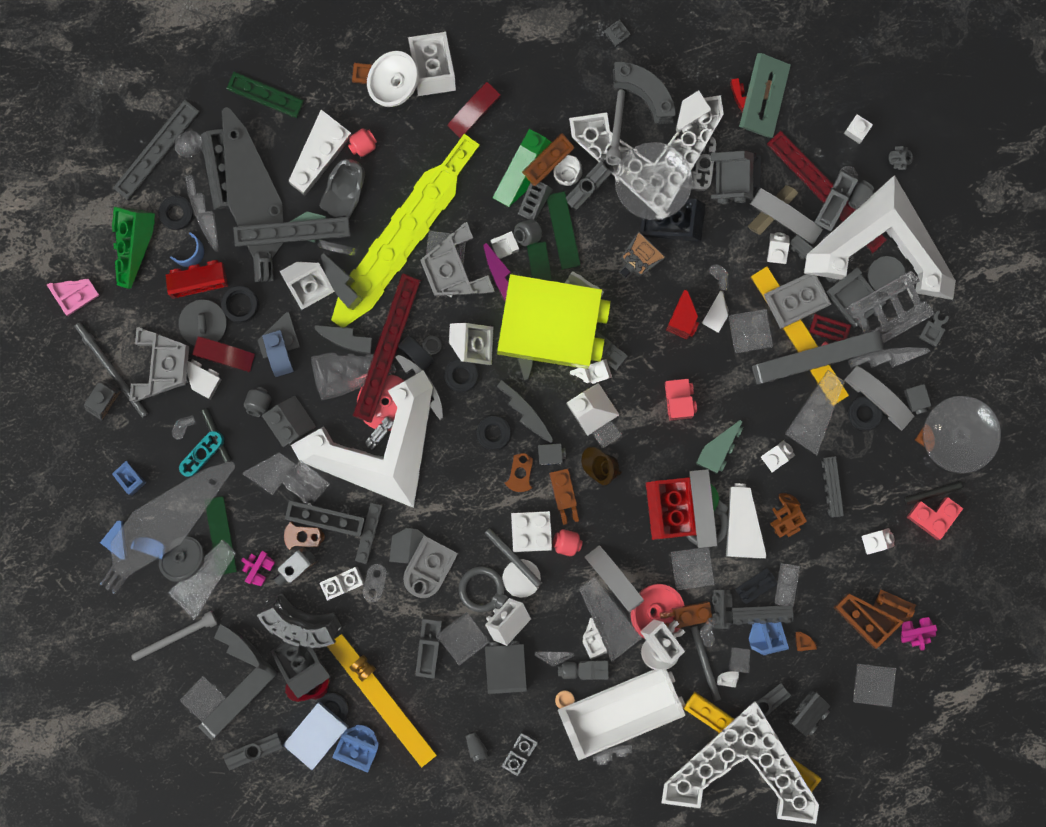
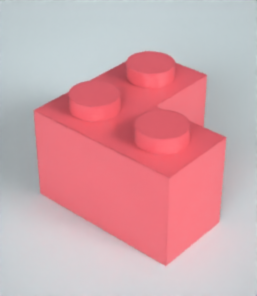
(679, 399)
(938, 521)

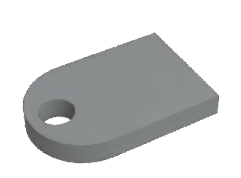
(429, 566)

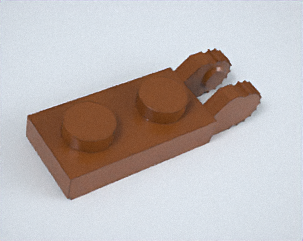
(564, 493)
(689, 614)

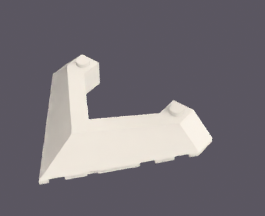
(595, 136)
(889, 212)
(396, 472)
(744, 738)

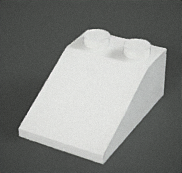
(433, 63)

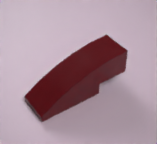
(474, 110)
(223, 354)

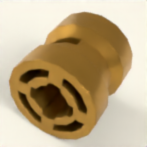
(365, 671)

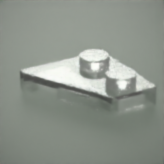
(270, 472)

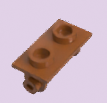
(894, 605)

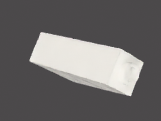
(743, 531)

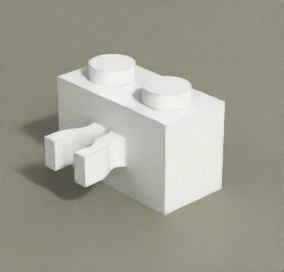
(507, 621)
(664, 640)

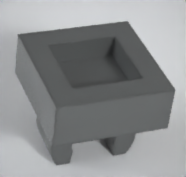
(617, 33)

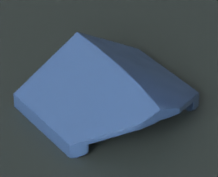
(768, 638)

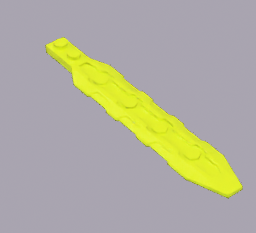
(404, 232)

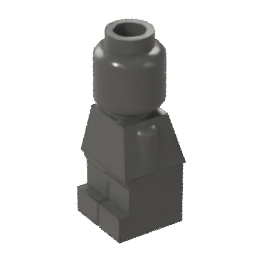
(585, 670)

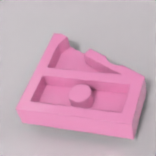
(73, 294)

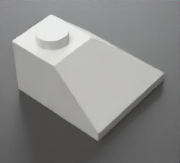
(307, 282)
(472, 342)
(592, 409)

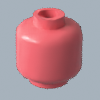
(362, 142)
(567, 542)

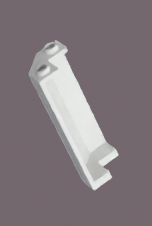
(622, 712)

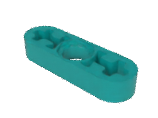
(195, 467)

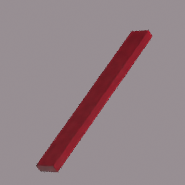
(811, 177)
(386, 348)

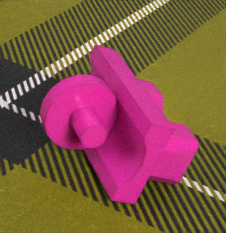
(264, 561)
(918, 636)

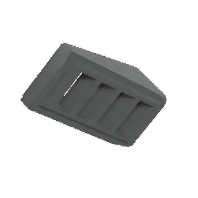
(543, 196)

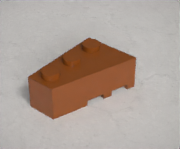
(867, 620)

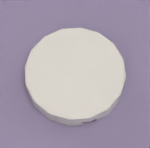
(517, 583)

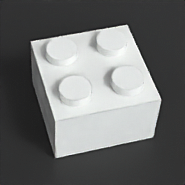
(531, 531)

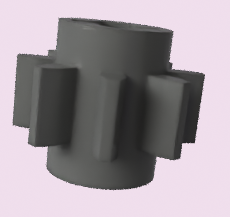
(900, 157)

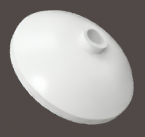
(387, 73)

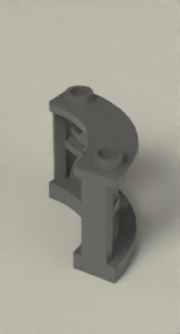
(648, 87)
(298, 626)

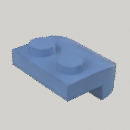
(357, 747)

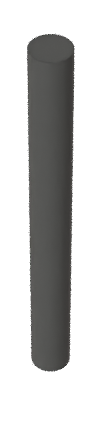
(513, 558)
(705, 663)

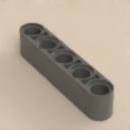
(237, 701)

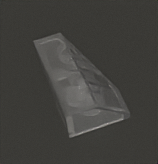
(340, 374)

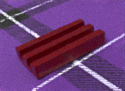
(817, 317)

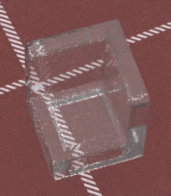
(606, 434)
(739, 660)

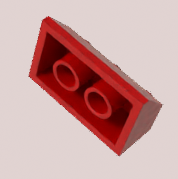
(196, 279)
(684, 318)
(671, 508)

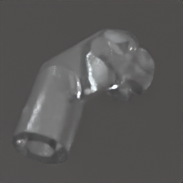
(721, 275)
(181, 425)
(707, 632)

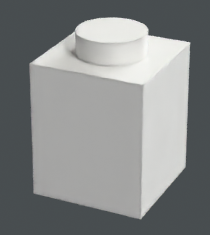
(858, 129)

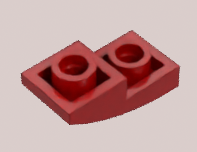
(737, 91)

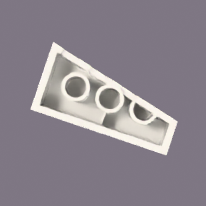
(320, 150)

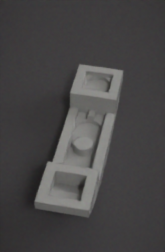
(786, 216)
(408, 366)
(880, 396)
(703, 508)
(614, 578)

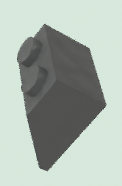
(289, 421)

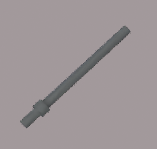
(88, 339)

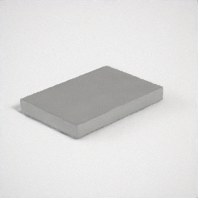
(797, 300)

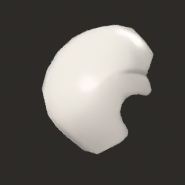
(568, 171)

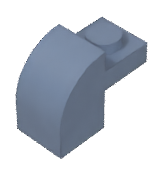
(277, 353)

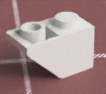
(692, 109)
(202, 381)

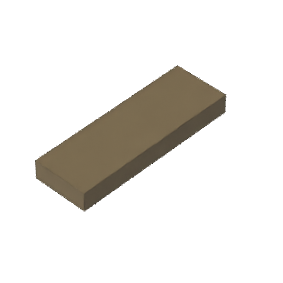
(762, 221)

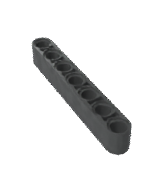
(818, 357)

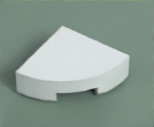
(728, 679)

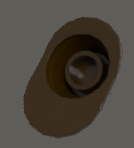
(600, 465)

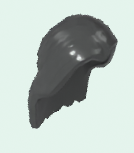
(343, 188)

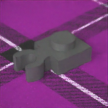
(932, 331)

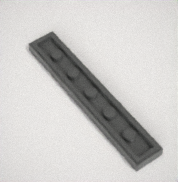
(156, 150)
(291, 231)

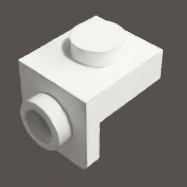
(778, 248)
(778, 456)
(878, 541)

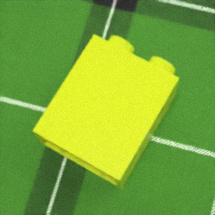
(552, 322)

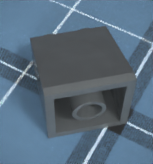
(505, 667)

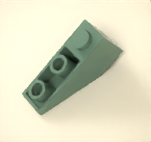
(714, 452)

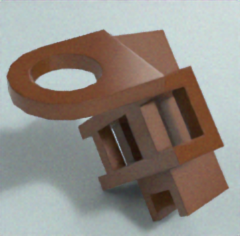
(792, 520)

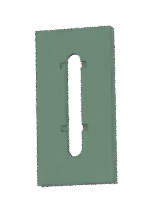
(750, 119)

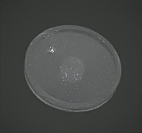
(653, 181)
(961, 434)

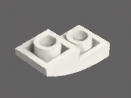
(342, 583)

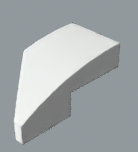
(717, 314)
(596, 372)
(593, 641)

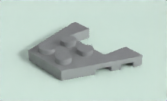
(446, 270)
(167, 365)

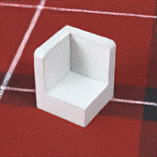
(505, 245)

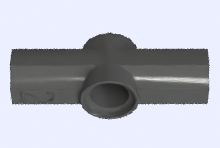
(583, 190)
(774, 698)
(241, 756)

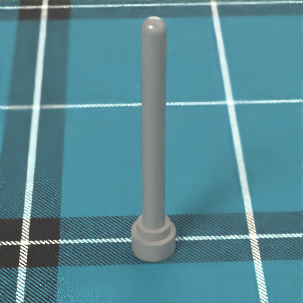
(614, 155)
(207, 620)

